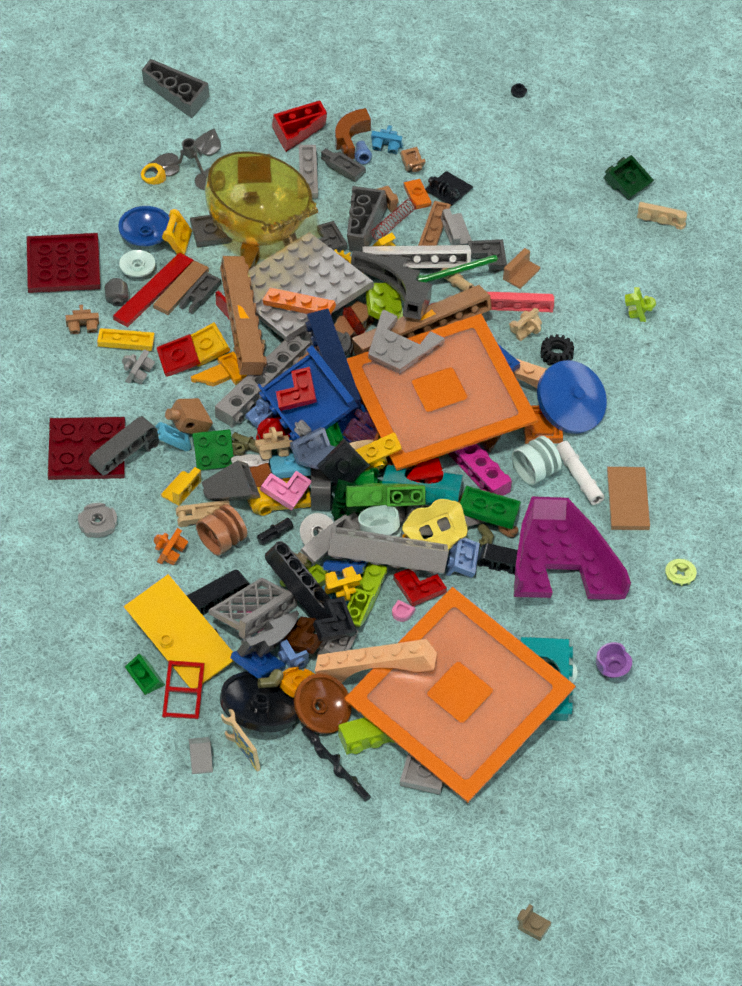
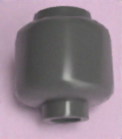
(116, 291)

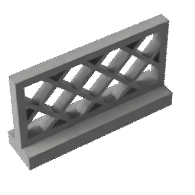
(255, 621)

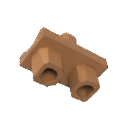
(80, 318)

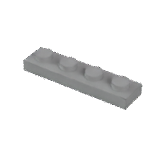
(308, 167)

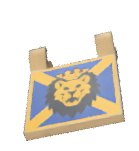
(241, 740)

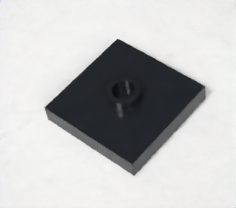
(343, 463)

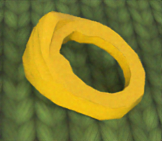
(158, 179)

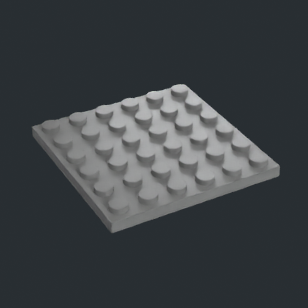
(306, 269)

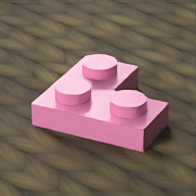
(286, 493)

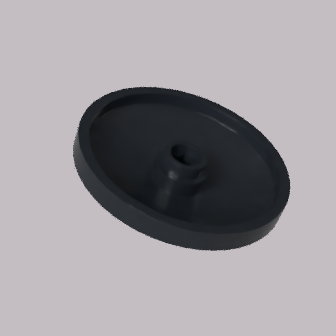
(257, 707)

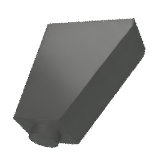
(231, 484)

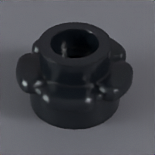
(518, 90)

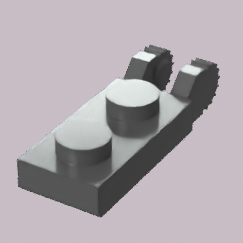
(200, 292)

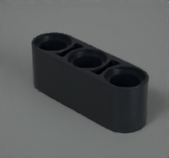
(498, 558)

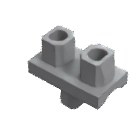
(131, 363)

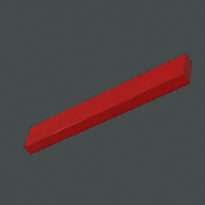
(152, 290)

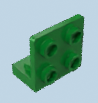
(213, 449)

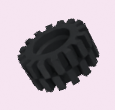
(556, 343)

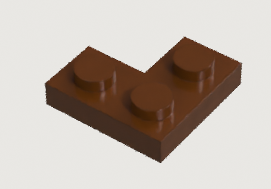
(302, 636)

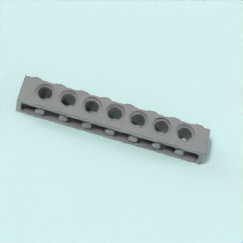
(245, 394)

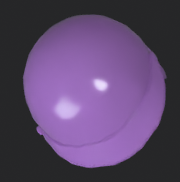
(613, 660)

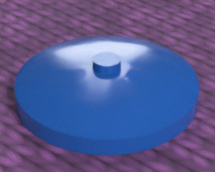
(571, 397)

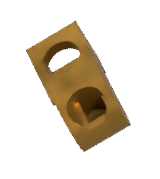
(251, 254)

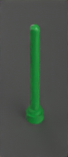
(458, 269)

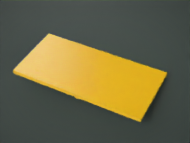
(179, 630)

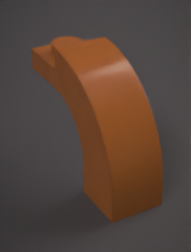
(348, 126)

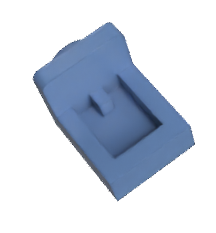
(292, 659)

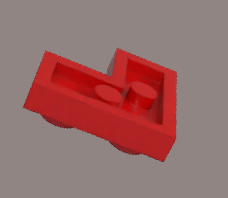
(302, 392)
(416, 590)

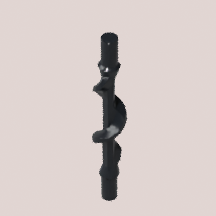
(338, 769)

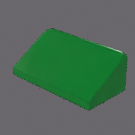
(144, 674)

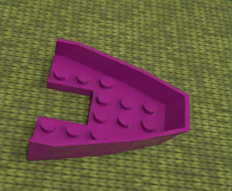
(563, 538)

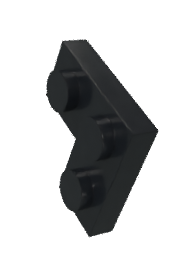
(339, 621)

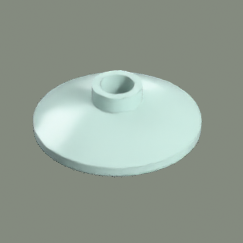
(137, 263)

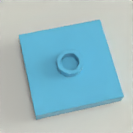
(286, 466)

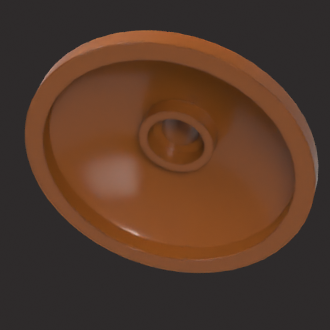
(329, 696)

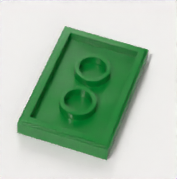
(489, 507)

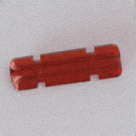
(354, 321)

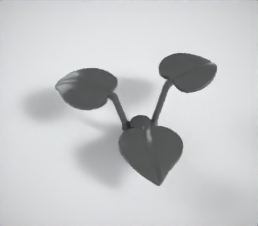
(205, 144)

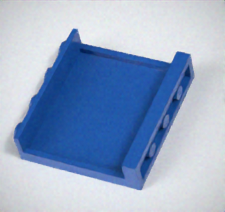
(331, 396)

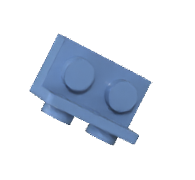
(463, 557)

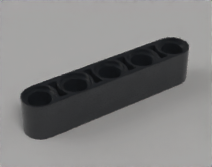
(298, 579)
(218, 591)

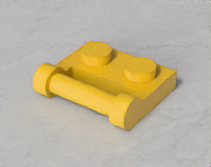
(182, 232)

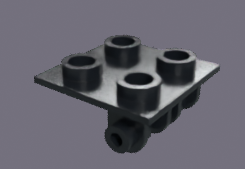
(448, 187)

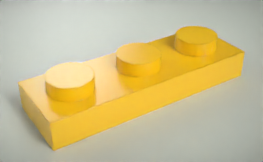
(125, 339)

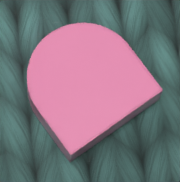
(402, 611)

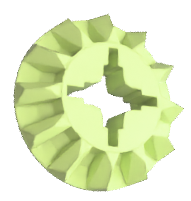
(683, 566)

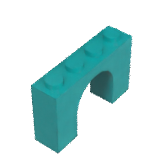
(447, 488)
(557, 654)

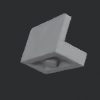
(455, 228)

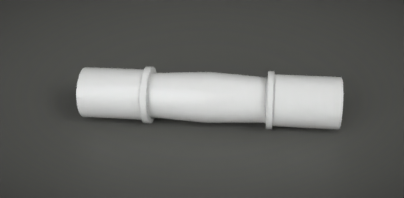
(580, 473)

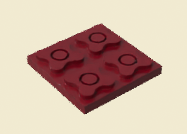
(63, 262)
(74, 442)

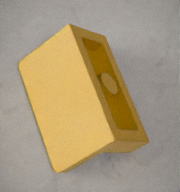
(182, 486)

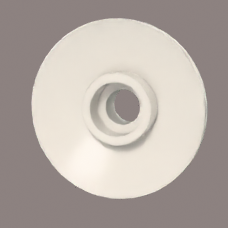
(251, 459)
(313, 522)

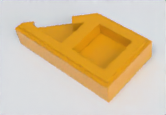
(212, 376)

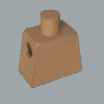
(189, 416)

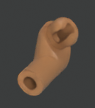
(508, 532)

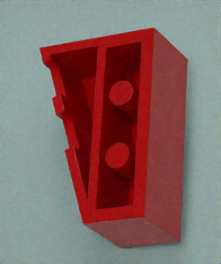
(298, 123)

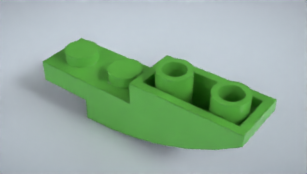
(385, 494)

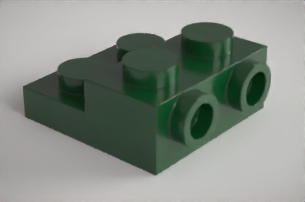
(628, 177)

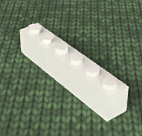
(426, 256)

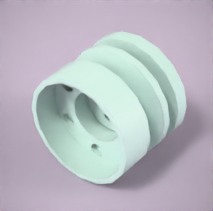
(536, 460)
(380, 520)

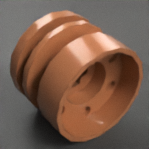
(221, 529)

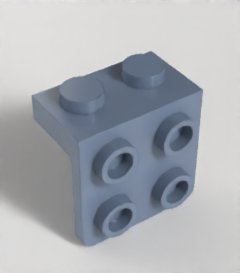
(311, 448)

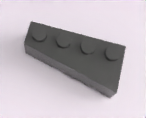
(365, 214)

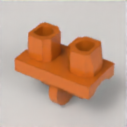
(163, 542)

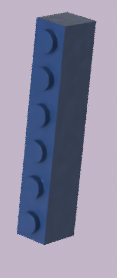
(330, 349)

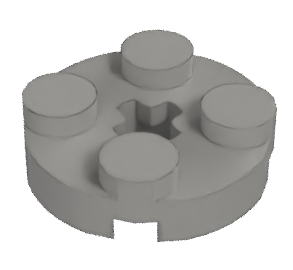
(97, 529)

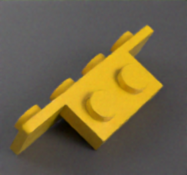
(377, 451)

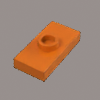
(417, 192)

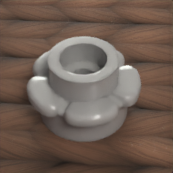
(302, 428)

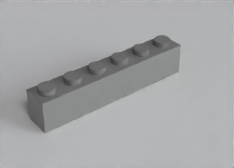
(387, 550)

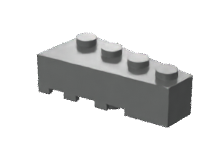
(176, 87)

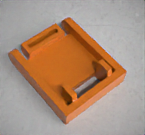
(542, 428)

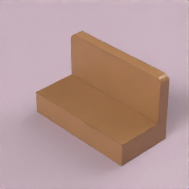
(520, 269)

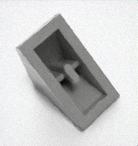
(200, 755)

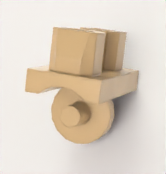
(527, 324)
(271, 441)

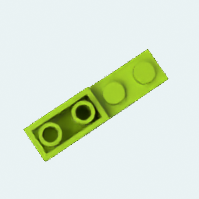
(366, 593)

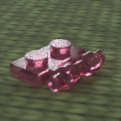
(357, 430)

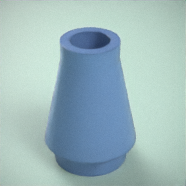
(362, 153)

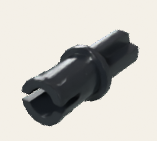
(275, 531)

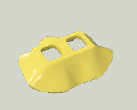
(429, 516)

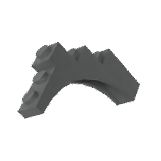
(405, 281)

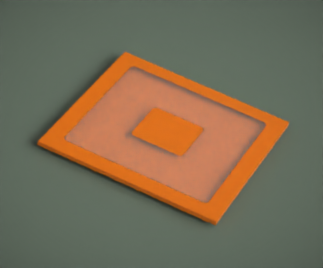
(447, 397)
(472, 706)

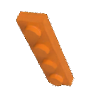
(296, 302)

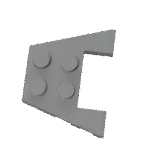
(395, 350)

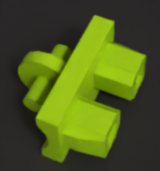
(641, 304)

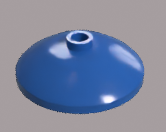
(143, 225)

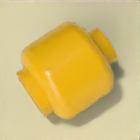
(262, 505)

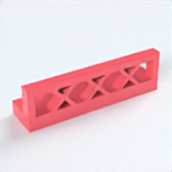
(521, 301)

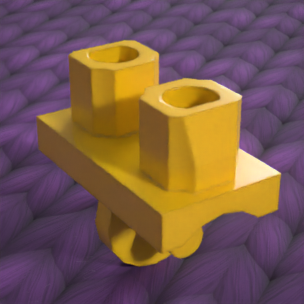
(350, 580)

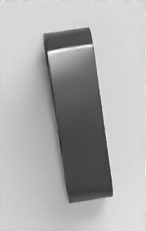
(121, 446)
(320, 490)

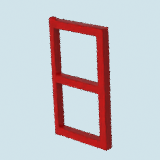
(198, 691)

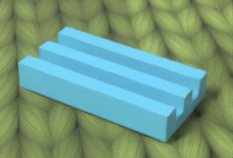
(173, 436)

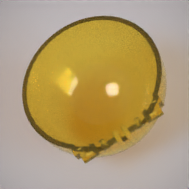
(257, 198)

